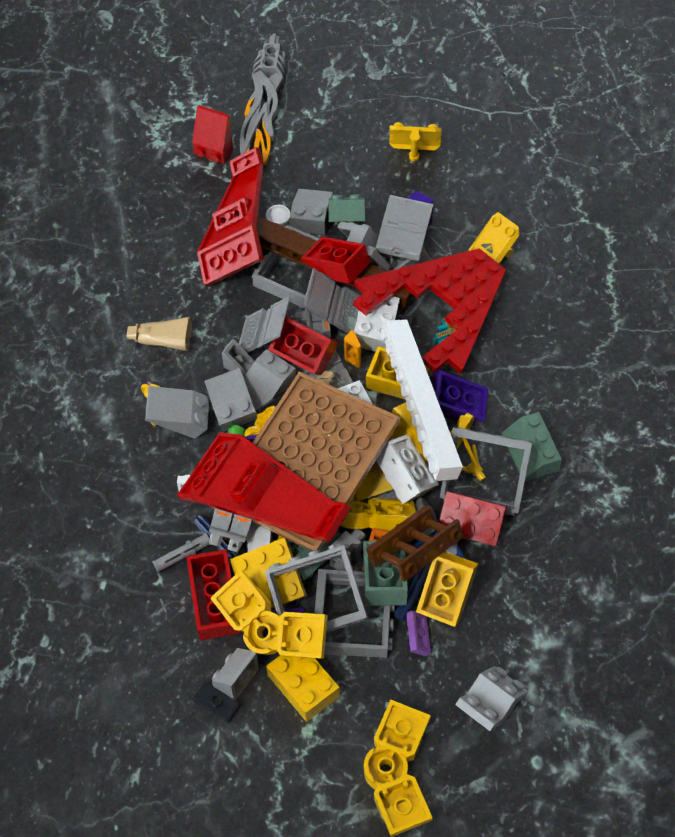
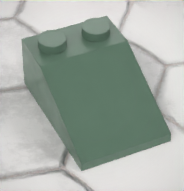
(347, 208)
(383, 583)

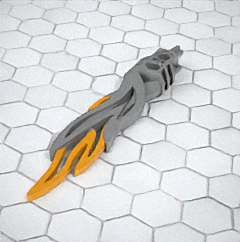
(266, 75)

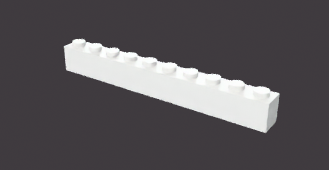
(421, 401)

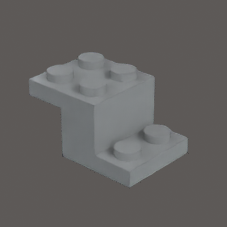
(364, 235)
(492, 697)

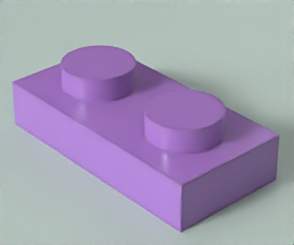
(418, 633)

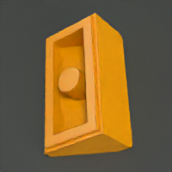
(352, 349)

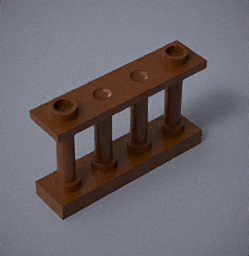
(407, 531)

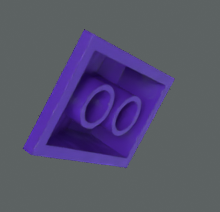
(459, 396)

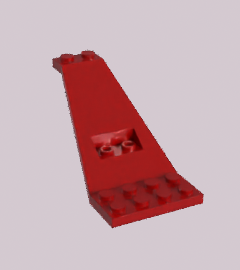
(234, 243)
(254, 485)

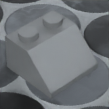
(236, 672)

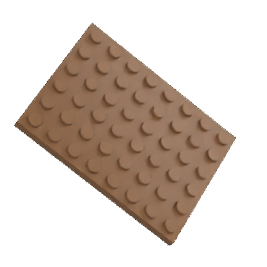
(325, 441)

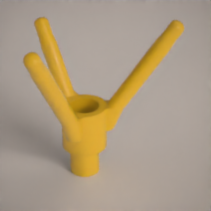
(474, 467)

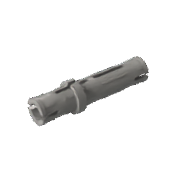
(202, 542)

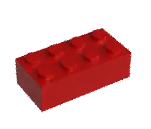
(207, 575)

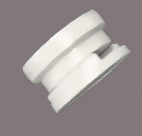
(278, 214)

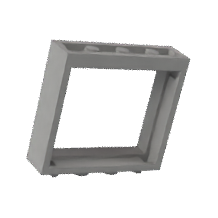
(272, 287)
(499, 440)
(316, 557)
(340, 577)

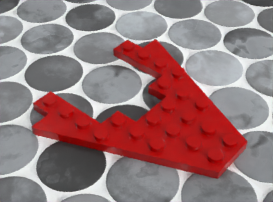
(462, 280)

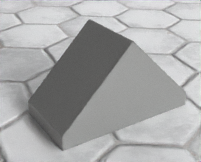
(236, 357)

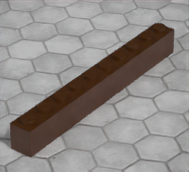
(293, 246)

